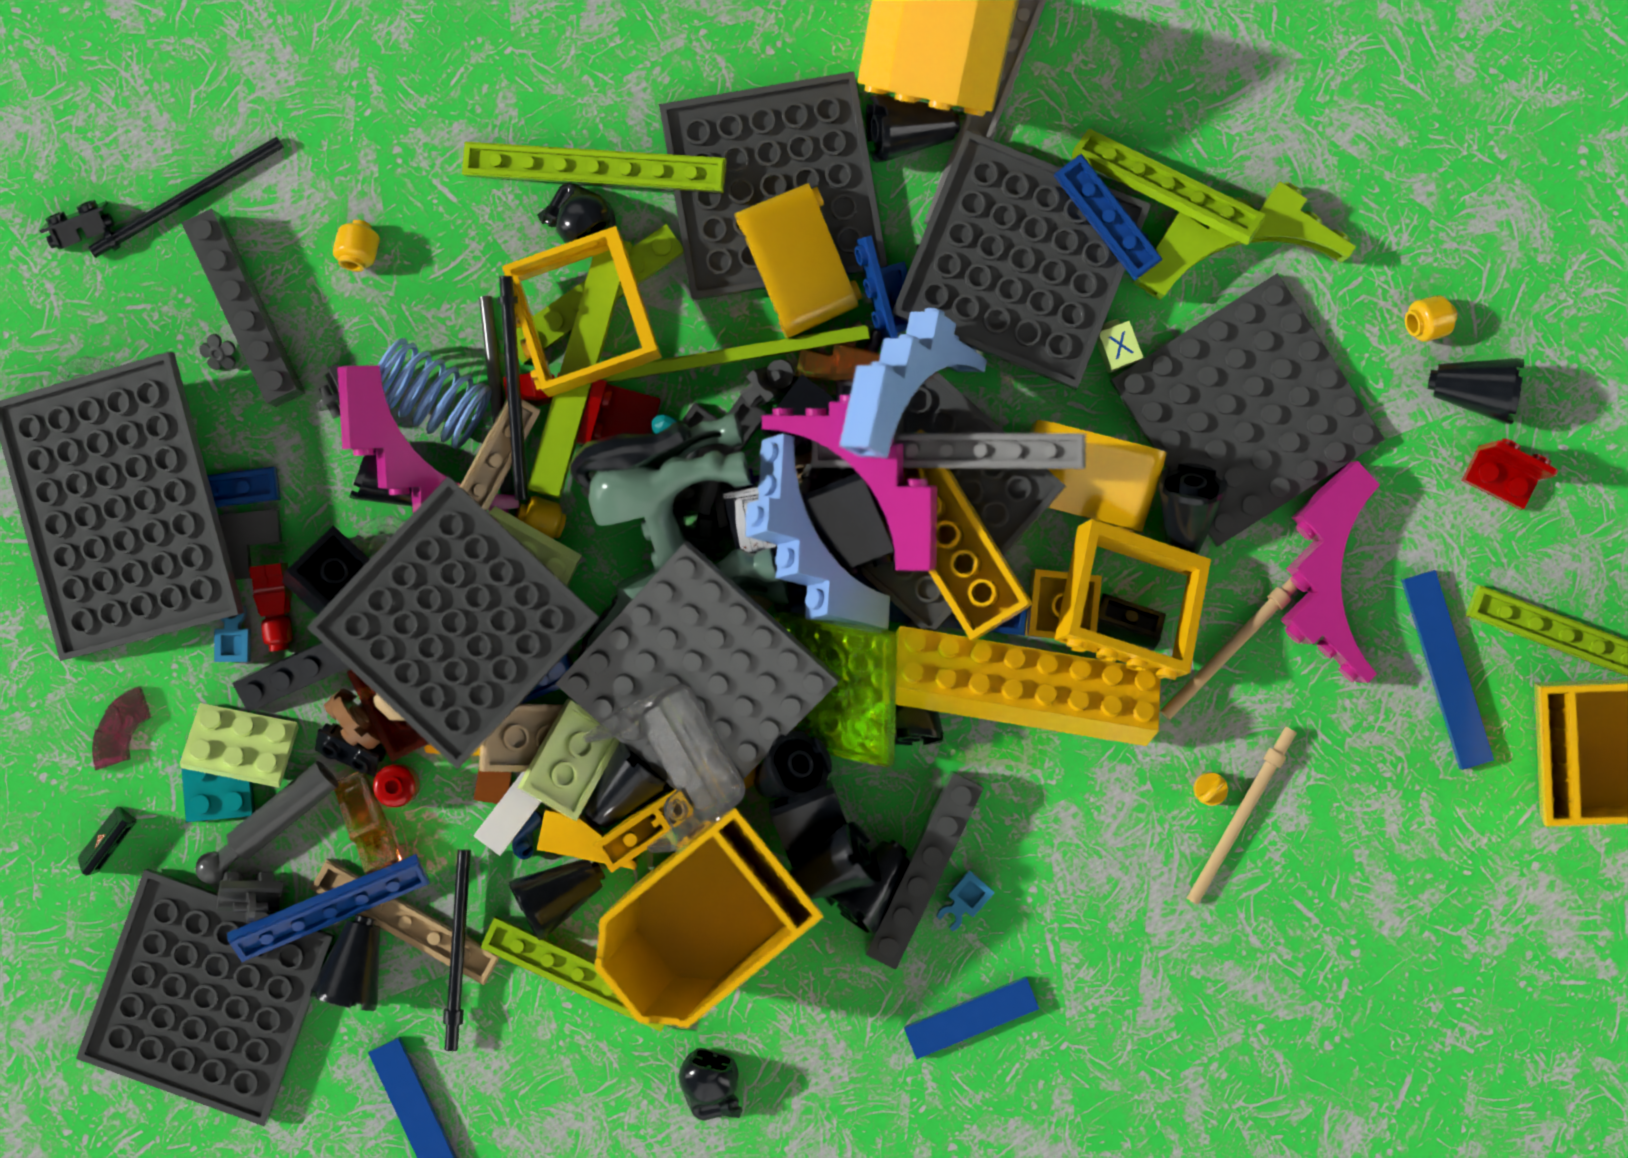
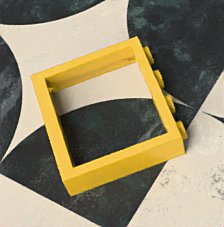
(561, 256)
(1194, 566)

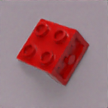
(616, 411)
(1507, 472)

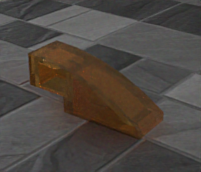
(838, 366)
(366, 822)

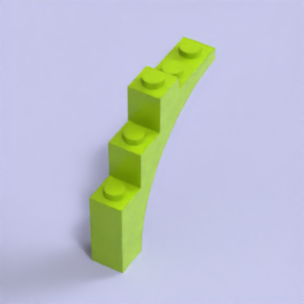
(1190, 242)

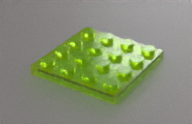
(859, 711)

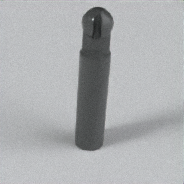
(268, 821)

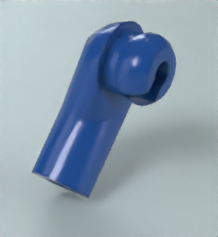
(523, 842)

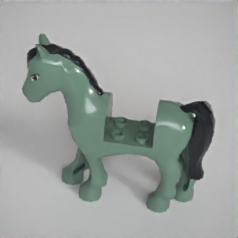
(640, 479)

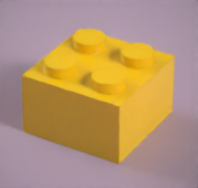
(1047, 595)

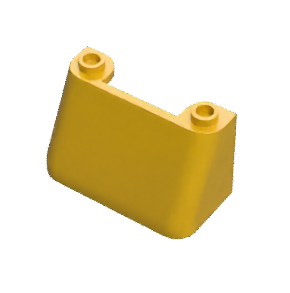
(798, 259)
(1116, 480)

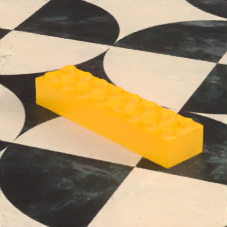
(1026, 686)

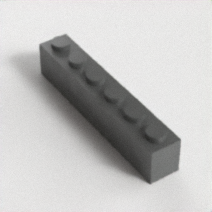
(243, 308)
(924, 869)

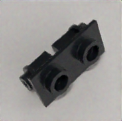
(64, 228)
(334, 746)

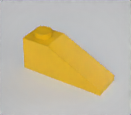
(634, 833)
(572, 837)

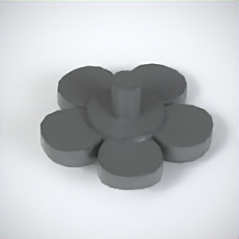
(219, 352)

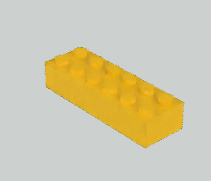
(968, 561)

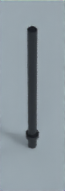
(113, 239)
(508, 303)

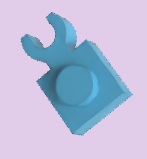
(232, 642)
(967, 895)

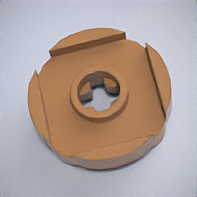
(353, 719)

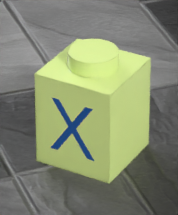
(1118, 345)

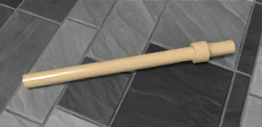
(1276, 600)
(1273, 759)

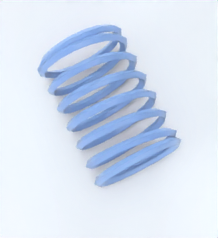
(461, 412)

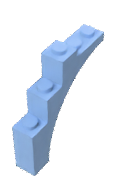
(886, 386)
(801, 556)

